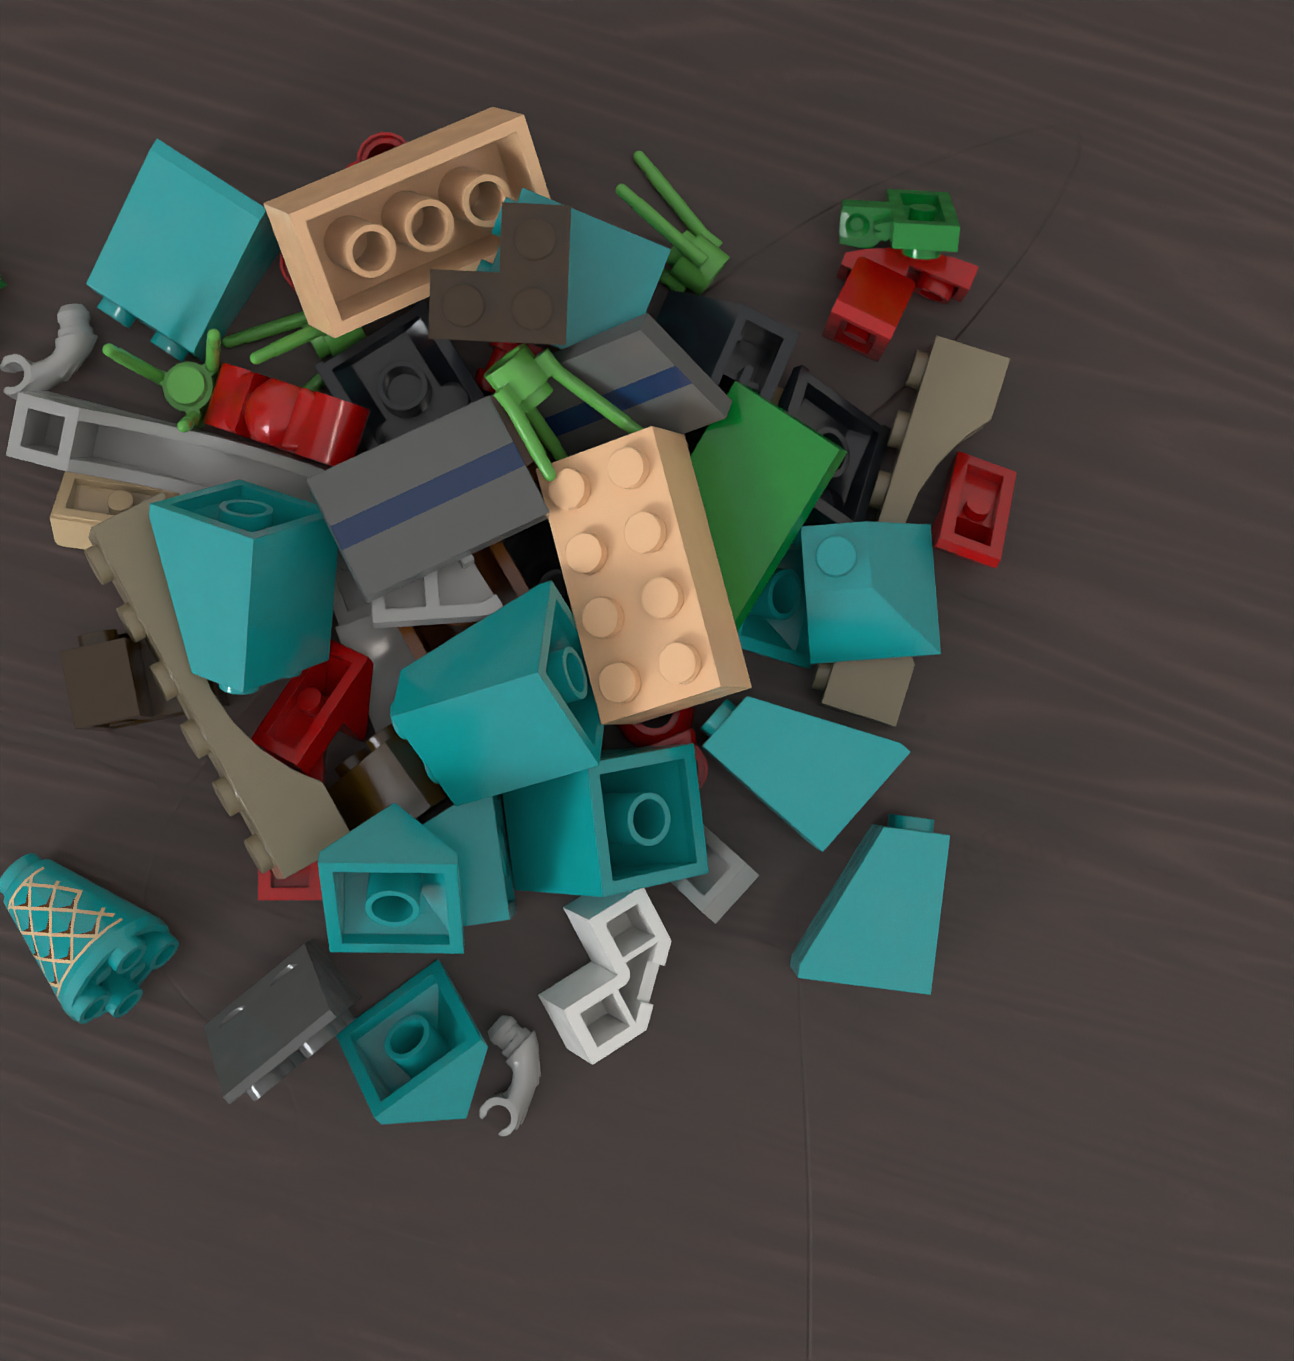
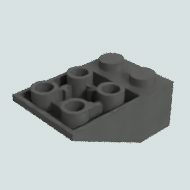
(287, 1010)

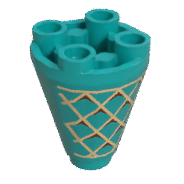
(84, 937)

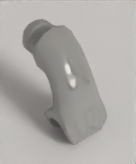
(71, 349)
(522, 1056)

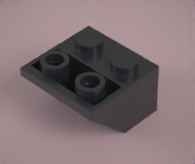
(728, 342)

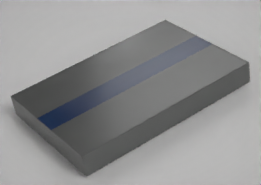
(638, 373)
(427, 499)

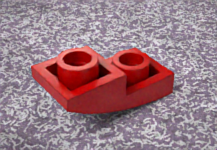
(933, 278)

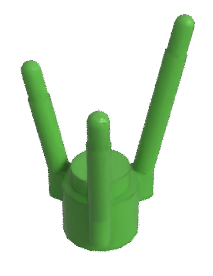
(694, 256)
(320, 341)
(185, 385)
(522, 385)

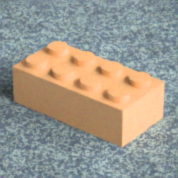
(376, 229)
(643, 577)

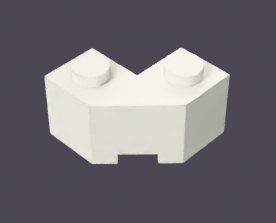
(610, 996)

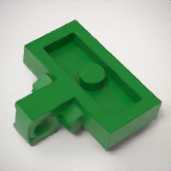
(912, 220)

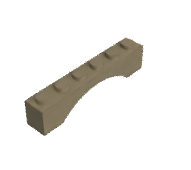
(951, 402)
(282, 808)

